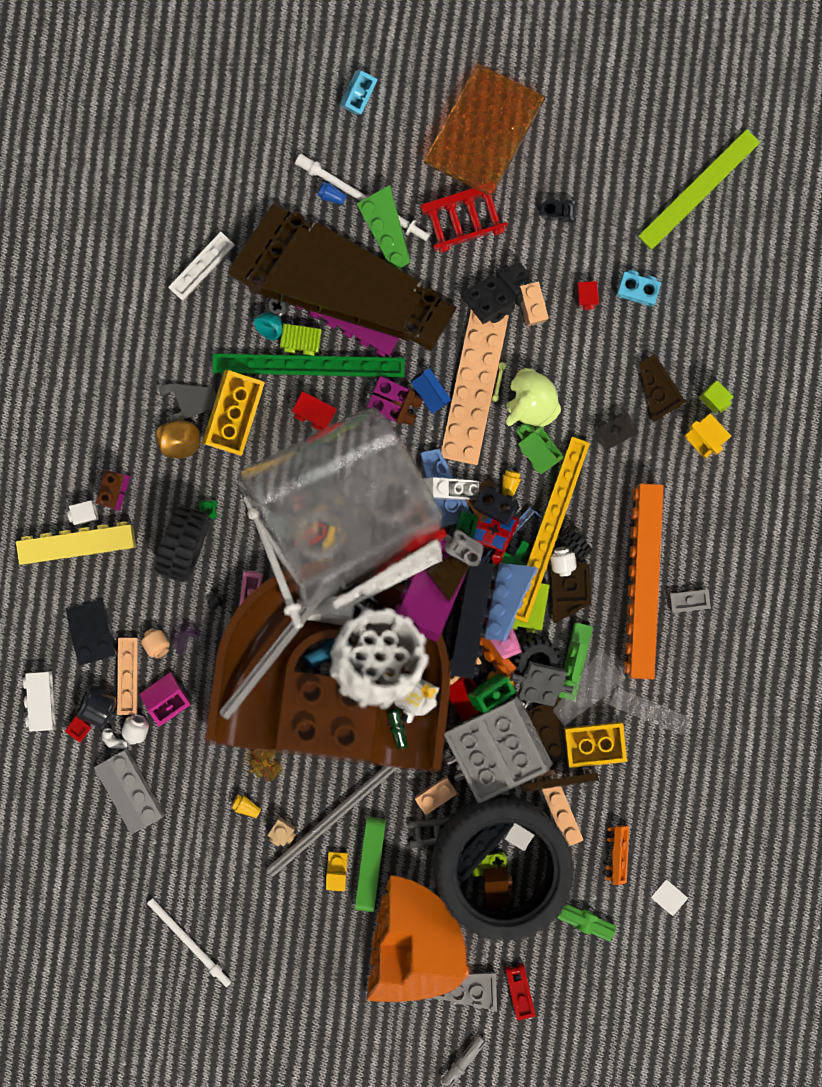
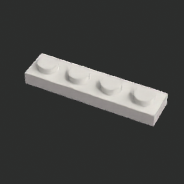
(201, 266)

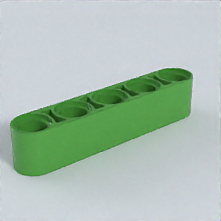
(370, 864)

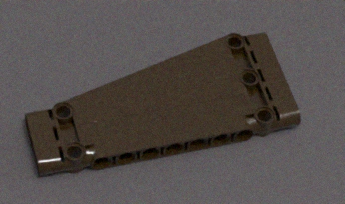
(337, 279)

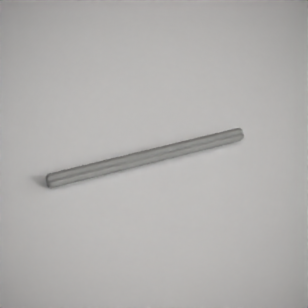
(263, 665)
(329, 820)

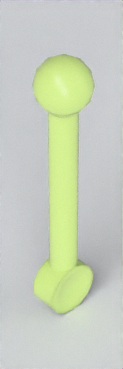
(501, 366)

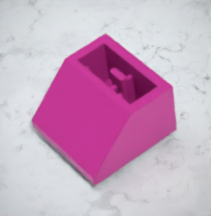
(165, 699)

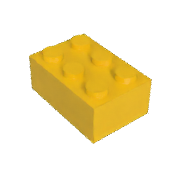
(595, 744)

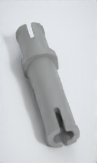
(464, 1060)

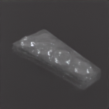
(593, 684)

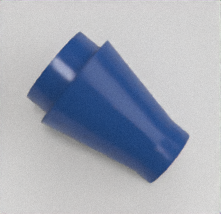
(331, 193)

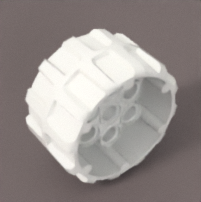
(395, 630)

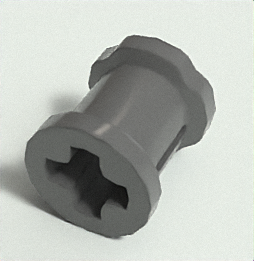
(278, 312)

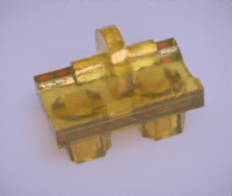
(269, 771)

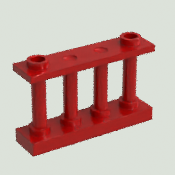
(449, 203)

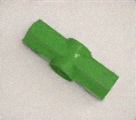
(587, 922)

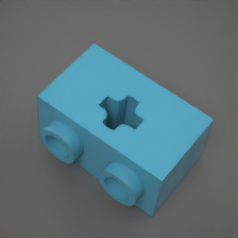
(358, 92)

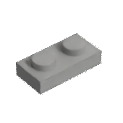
(690, 601)

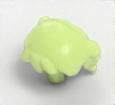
(535, 400)

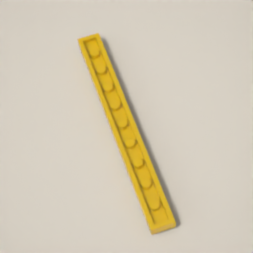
(553, 520)

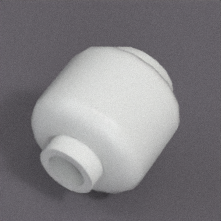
(563, 561)
(135, 729)

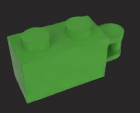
(538, 448)

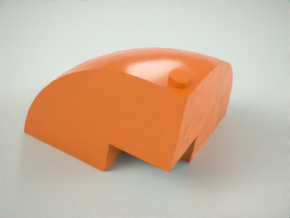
(415, 945)

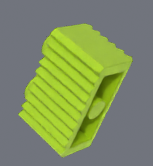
(300, 339)

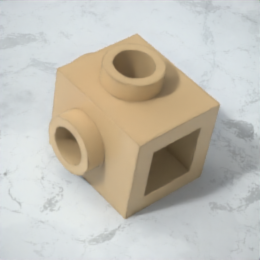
(282, 832)

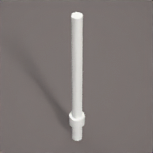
(215, 970)

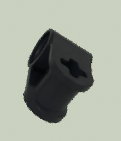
(563, 210)

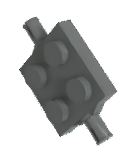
(541, 684)

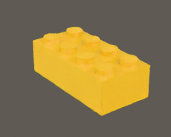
(233, 412)

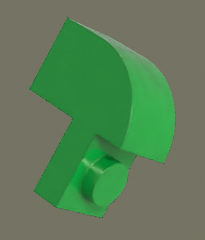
(522, 552)

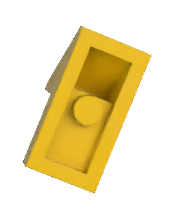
(336, 871)

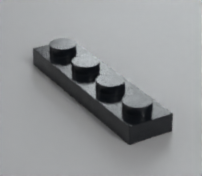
(480, 849)

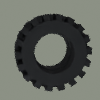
(531, 645)

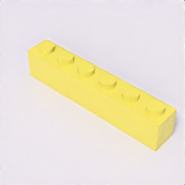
(75, 544)

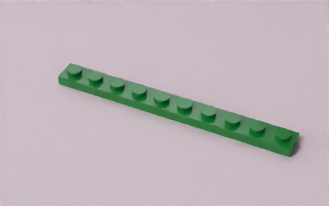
(309, 365)

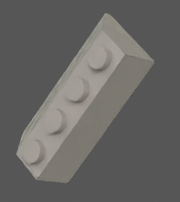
(129, 791)

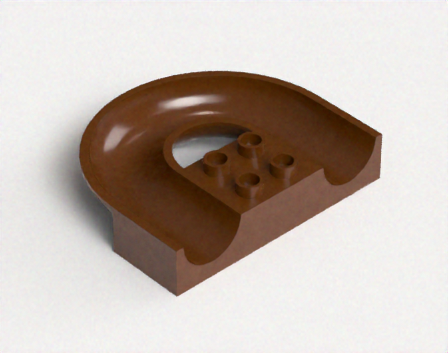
(307, 711)

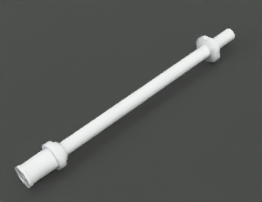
(315, 169)
(291, 609)

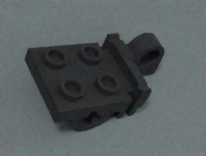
(496, 295)

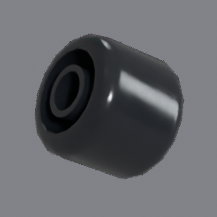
(97, 707)

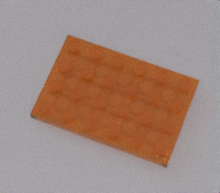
(484, 130)

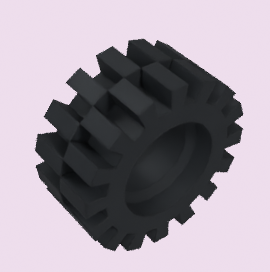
(575, 543)

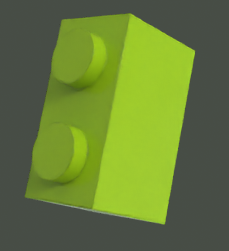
(716, 397)

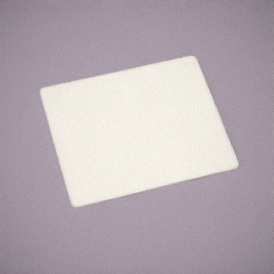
(669, 897)

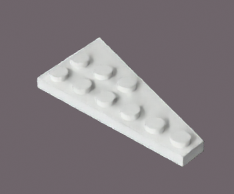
(394, 574)

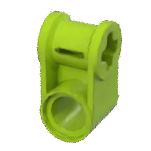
(489, 862)

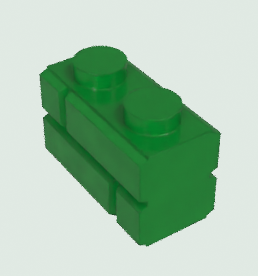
(491, 693)

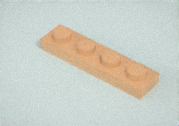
(127, 676)
(561, 811)

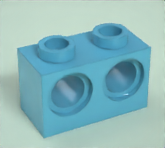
(638, 294)

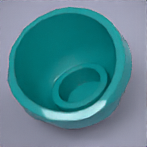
(268, 325)

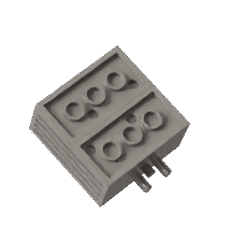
(497, 749)

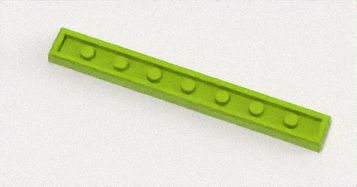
(699, 189)

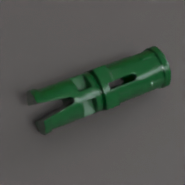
(397, 728)

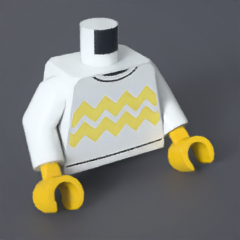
(419, 701)

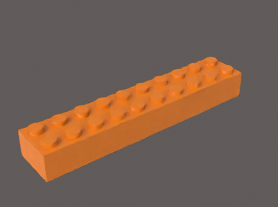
(644, 581)

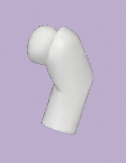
(111, 741)

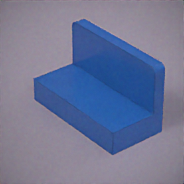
(431, 391)

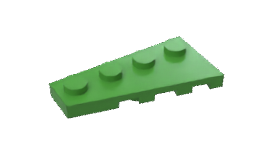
(383, 220)

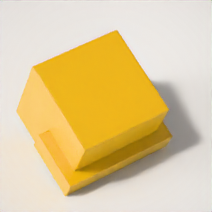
(707, 436)

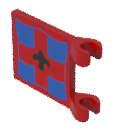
(495, 536)

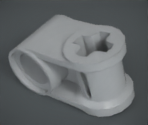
(463, 547)

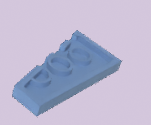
(436, 467)
(507, 598)

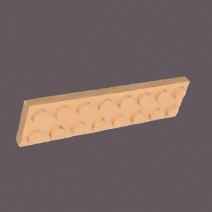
(473, 390)

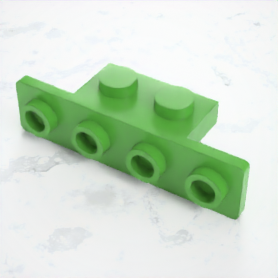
(576, 654)

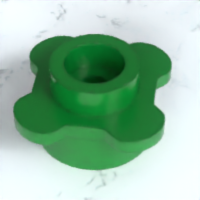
(211, 505)

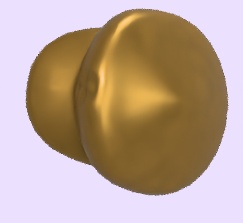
(178, 439)

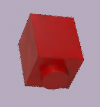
(587, 295)

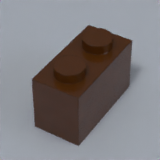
(496, 887)

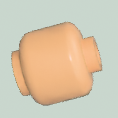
(155, 643)

